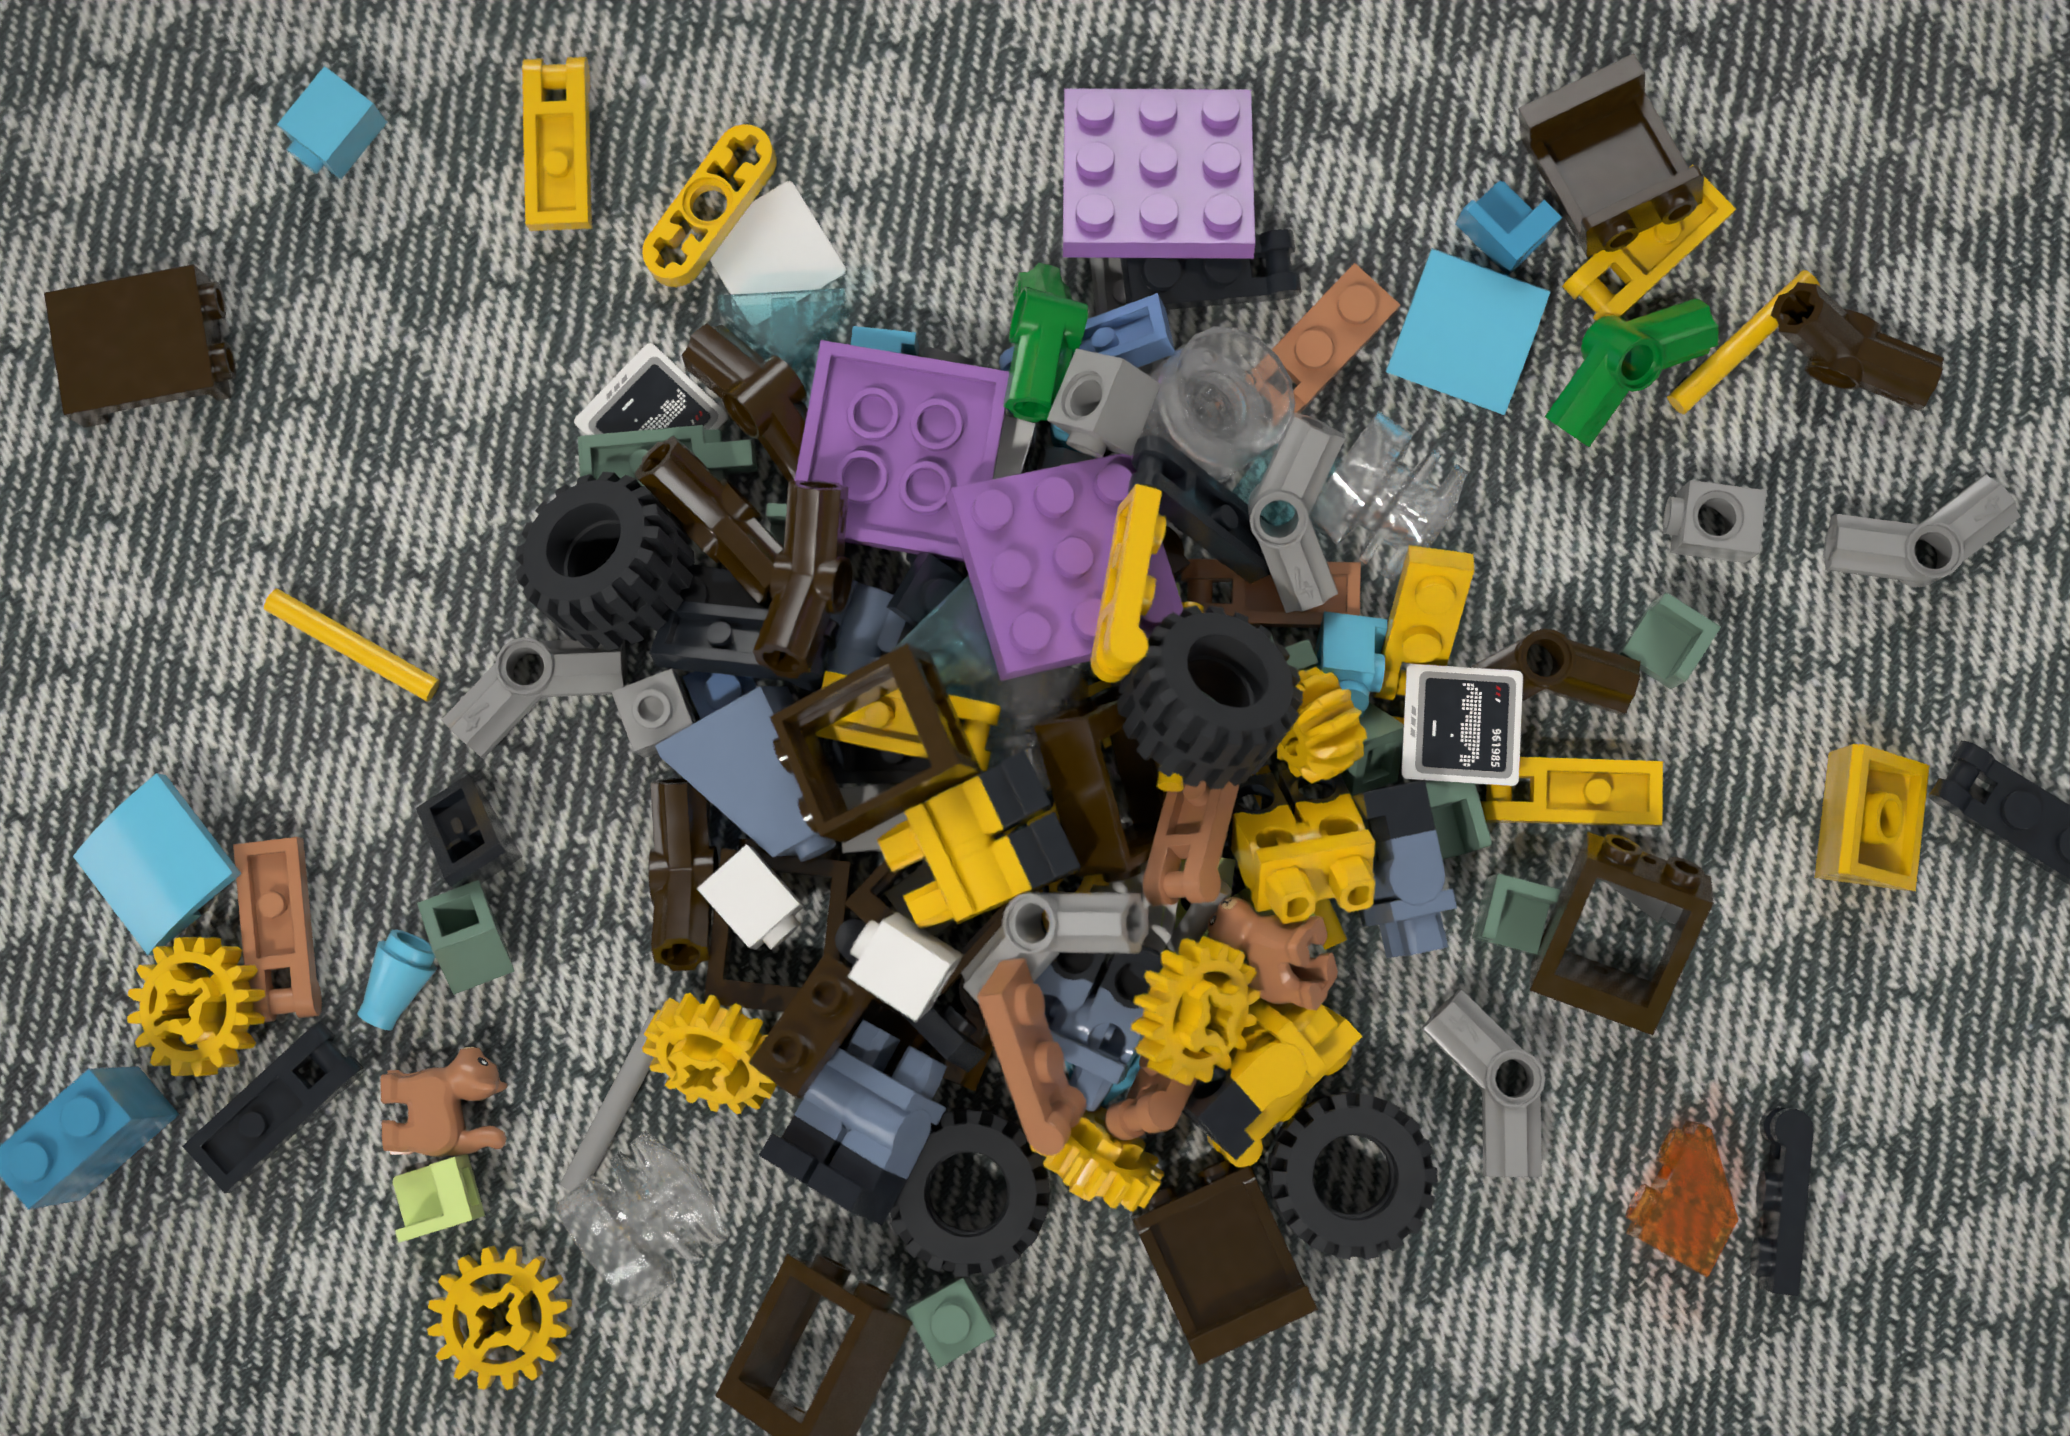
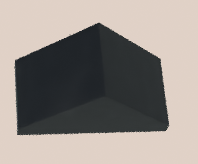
(466, 834)

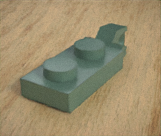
(624, 451)

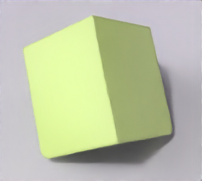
(437, 1197)

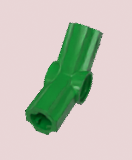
(1045, 335)
(1628, 358)

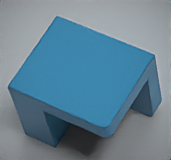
(1506, 226)

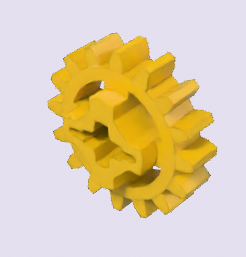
(195, 1006)
(1193, 1015)
(708, 1053)
(1104, 1166)
(474, 1302)

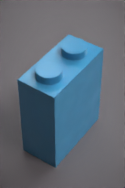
(83, 1136)

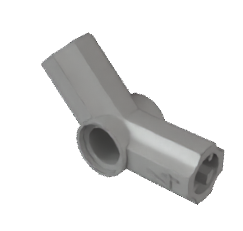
(1297, 476)
(1954, 531)
(500, 703)
(1076, 925)
(1479, 1048)

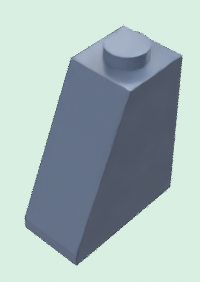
(737, 770)

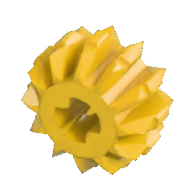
(1327, 731)

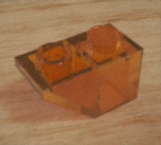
(1689, 1204)

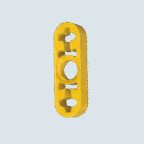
(750, 179)

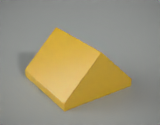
(1872, 818)

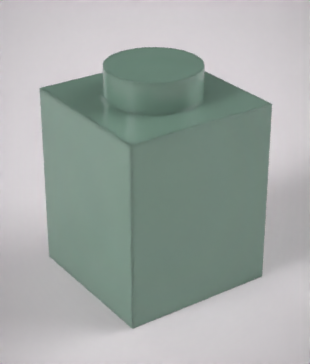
(465, 937)
(951, 1320)

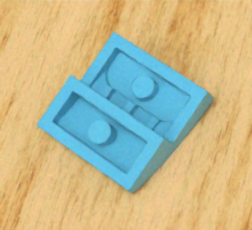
(1468, 331)
(155, 863)

